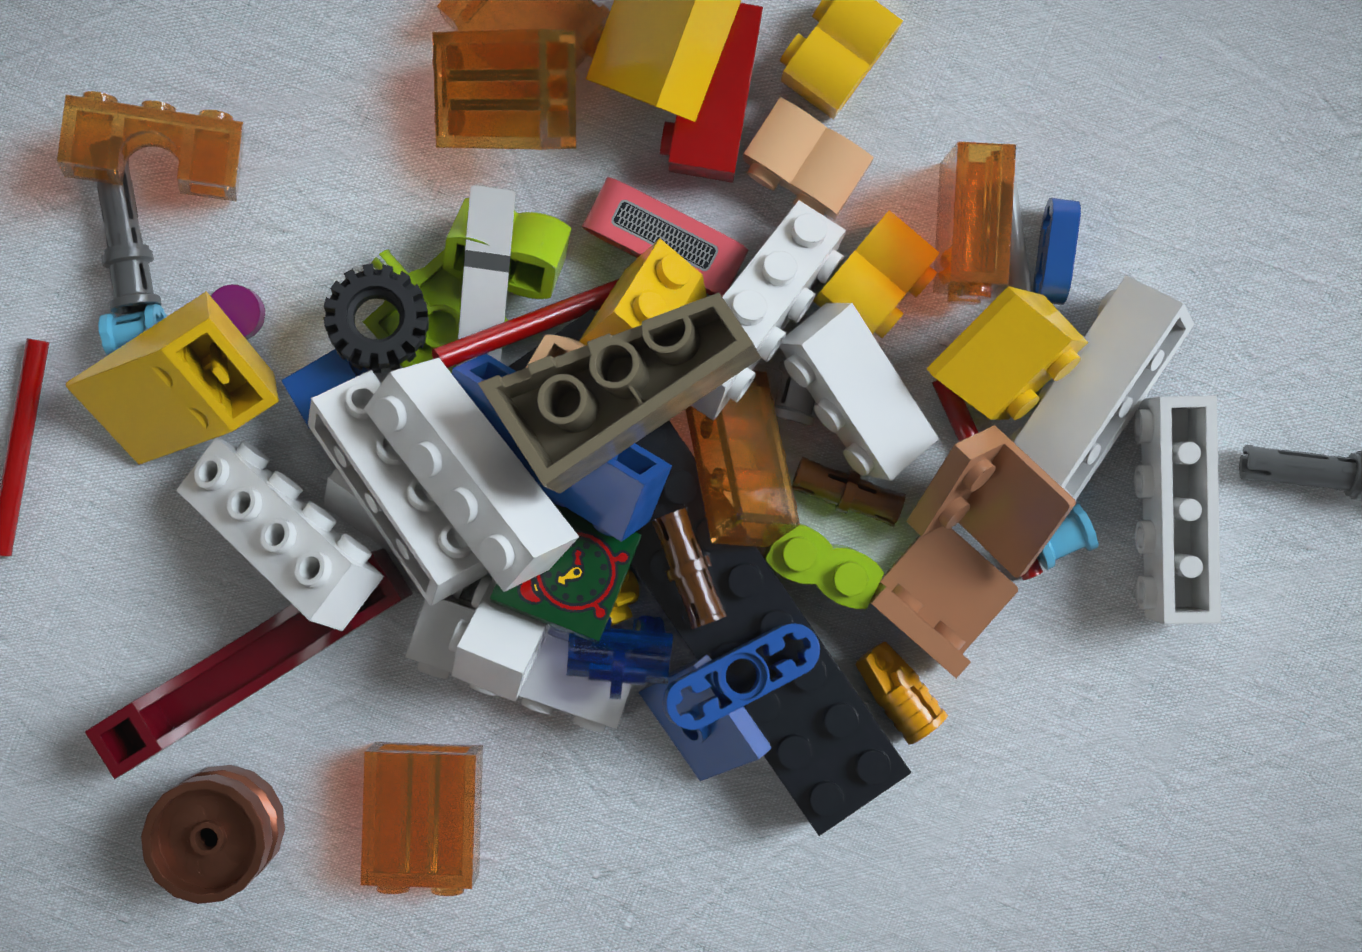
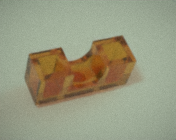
(103, 134)

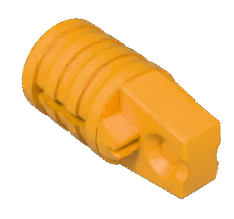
(900, 693)

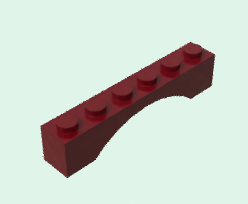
(230, 677)

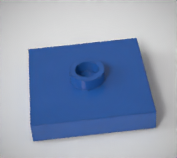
(716, 747)

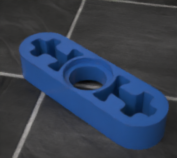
(785, 670)

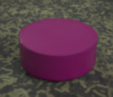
(241, 307)

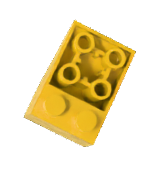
(177, 383)

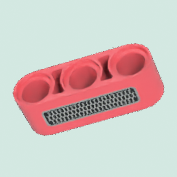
(636, 221)

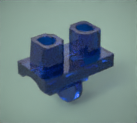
(623, 655)

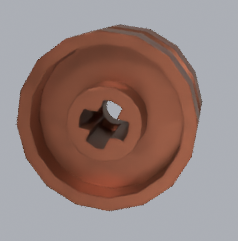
(213, 834)

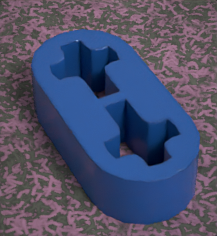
(1057, 249)

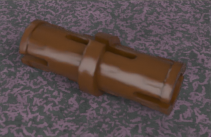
(848, 491)
(688, 568)

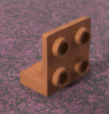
(996, 498)
(943, 596)

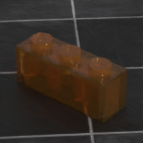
(744, 470)

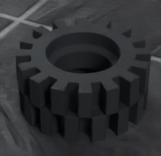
(369, 285)

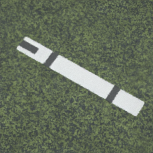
(485, 265)

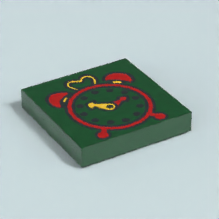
(580, 586)

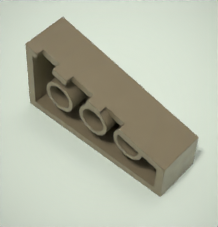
(617, 389)

